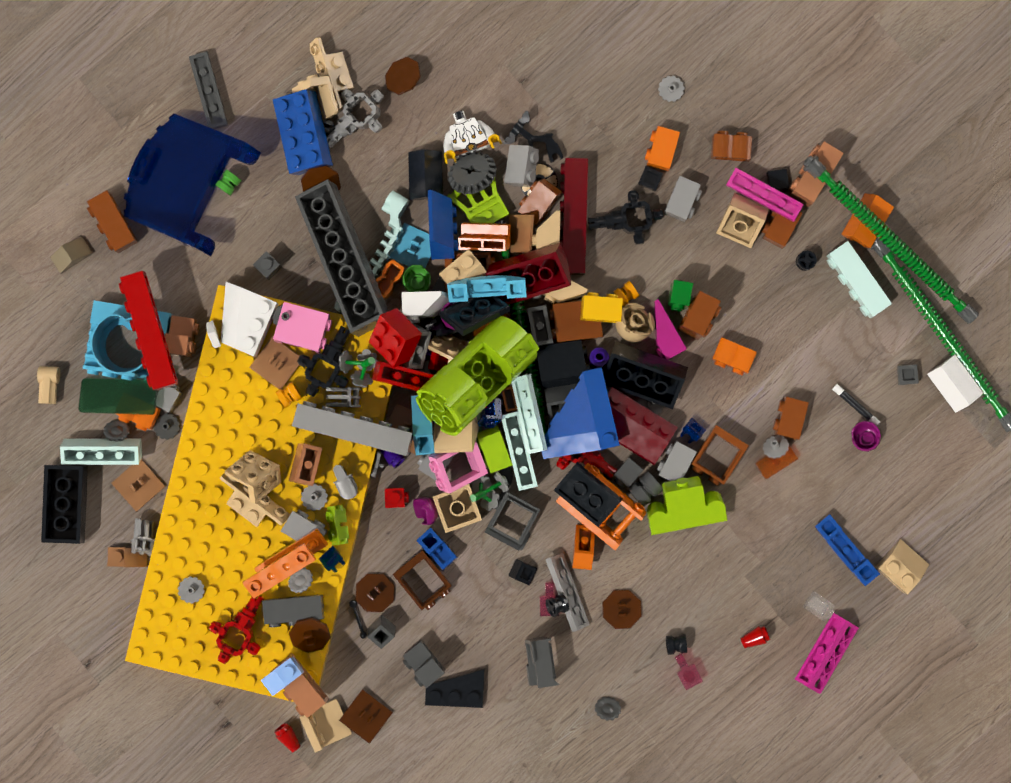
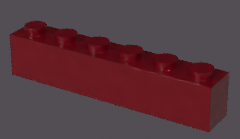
(574, 213)

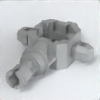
(348, 123)

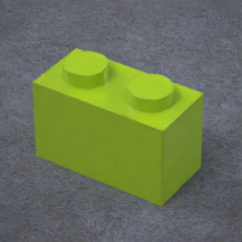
(494, 449)

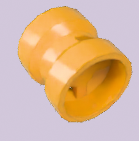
(629, 290)
(285, 398)

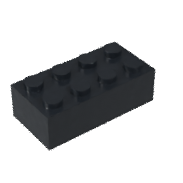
(644, 375)
(64, 504)

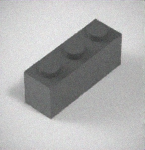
(292, 609)

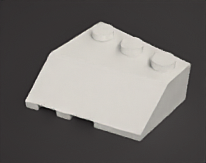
(423, 305)
(245, 319)

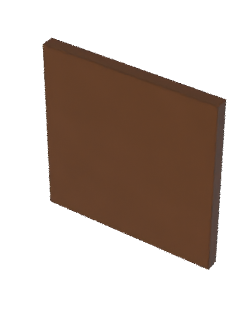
(365, 716)

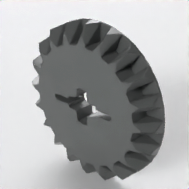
(477, 181)

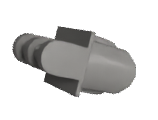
(345, 397)
(345, 483)
(144, 535)

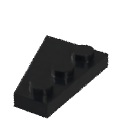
(457, 691)

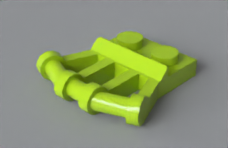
(487, 211)

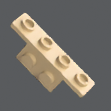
(332, 66)
(253, 512)

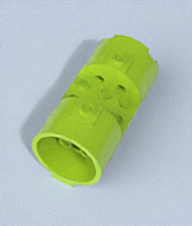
(477, 375)

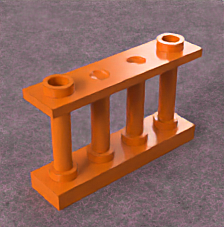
(605, 533)
(285, 563)

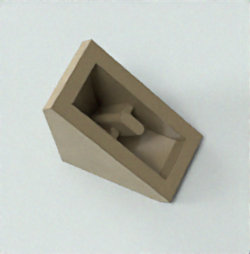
(71, 254)

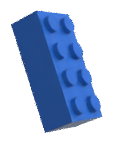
(302, 131)

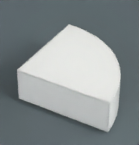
(212, 334)

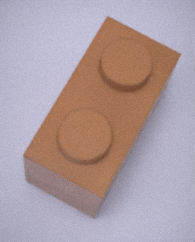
(305, 464)

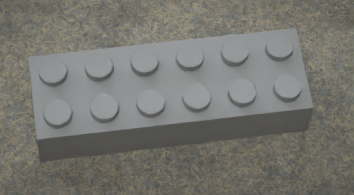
(351, 429)

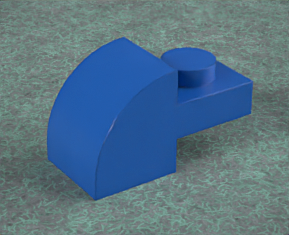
(437, 548)

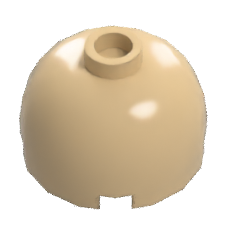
(635, 323)

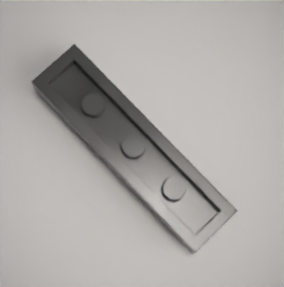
(208, 90)

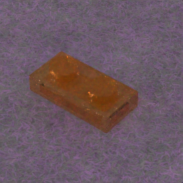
(770, 466)

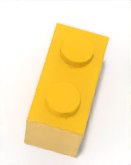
(601, 308)

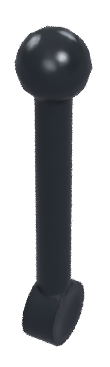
(353, 604)

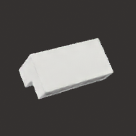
(955, 383)

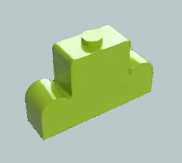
(685, 507)

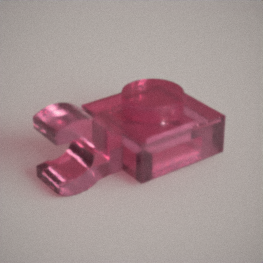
(548, 594)
(688, 674)

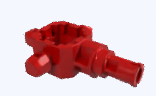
(592, 458)
(243, 621)

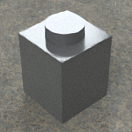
(267, 265)
(627, 473)
(381, 631)

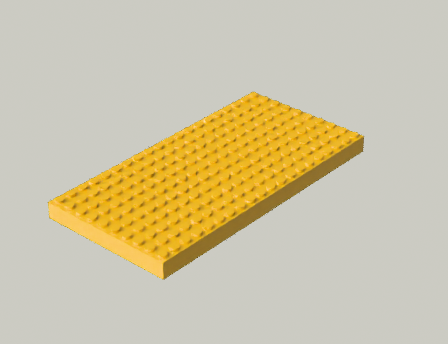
(206, 539)

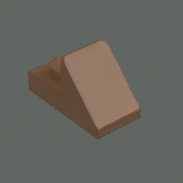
(124, 558)

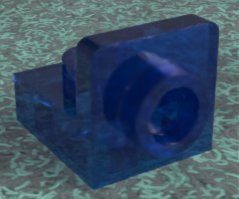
(493, 414)

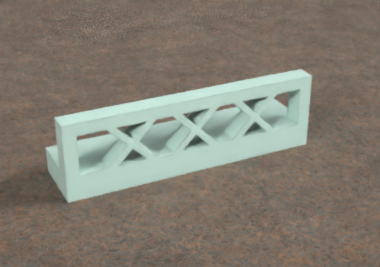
(529, 414)

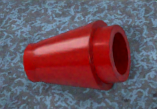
(755, 637)
(287, 737)

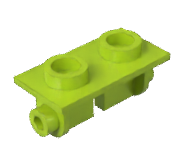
(337, 533)

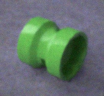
(228, 182)

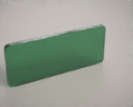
(117, 397)

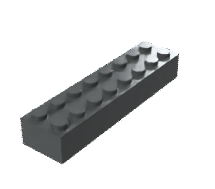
(342, 257)

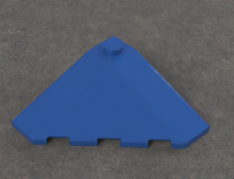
(584, 420)

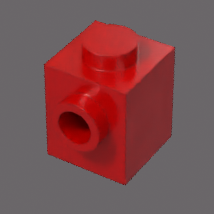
(396, 497)

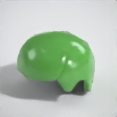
(416, 279)

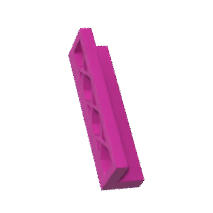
(764, 194)
(824, 651)

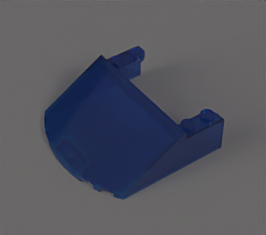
(178, 176)

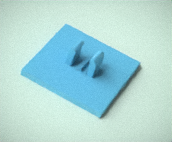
(412, 247)

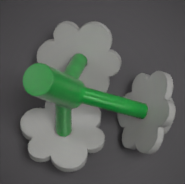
(366, 362)
(485, 490)

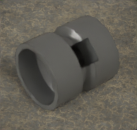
(645, 489)

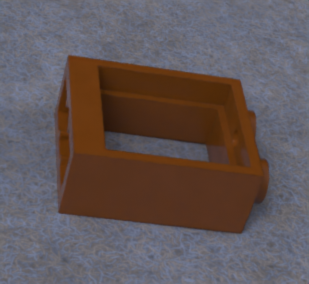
(429, 603)

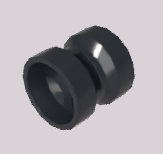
(676, 644)

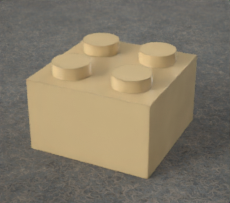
(457, 509)

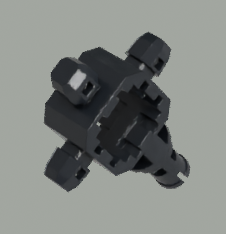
(618, 219)
(330, 355)

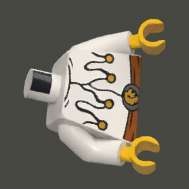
(467, 136)

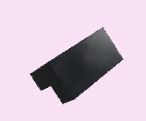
(424, 173)

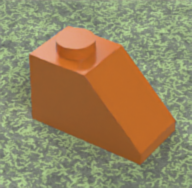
(583, 548)

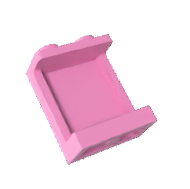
(304, 328)

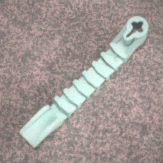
(394, 206)

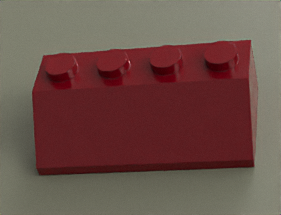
(543, 271)
(639, 427)

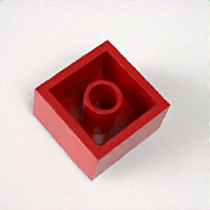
(395, 337)

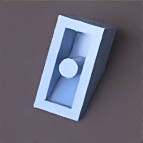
(282, 676)

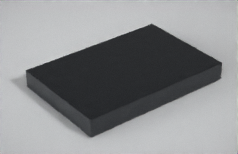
(474, 313)
(587, 494)

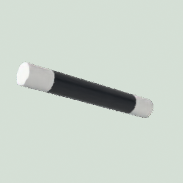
(856, 405)

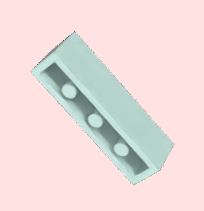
(858, 279)
(101, 452)
(520, 459)

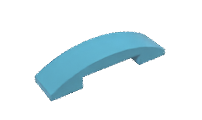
(485, 287)

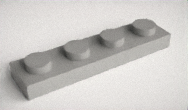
(565, 585)

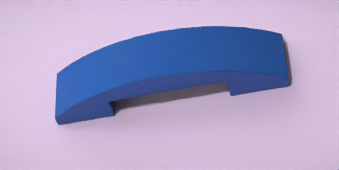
(846, 550)

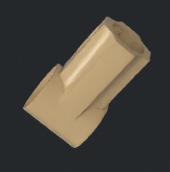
(48, 378)

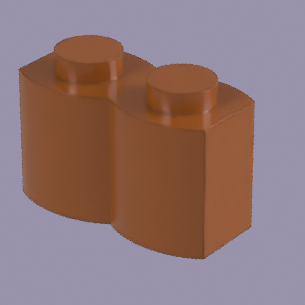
(731, 147)

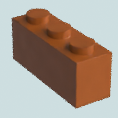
(111, 222)

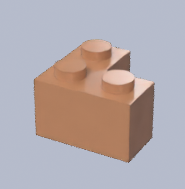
(182, 336)

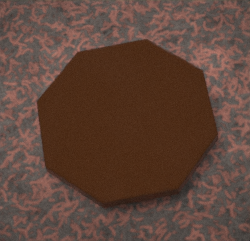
(402, 75)
(318, 175)
(374, 592)
(621, 609)
(309, 635)

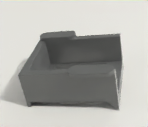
(516, 544)
(540, 662)

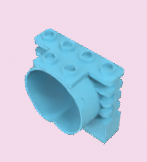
(103, 320)

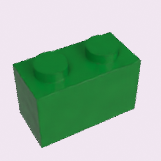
(680, 295)

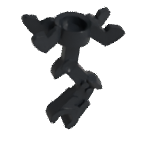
(551, 146)

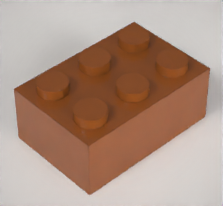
(699, 315)

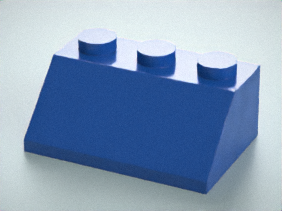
(441, 226)

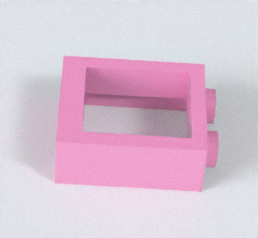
(475, 460)

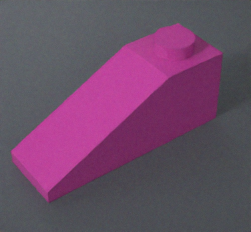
(667, 339)

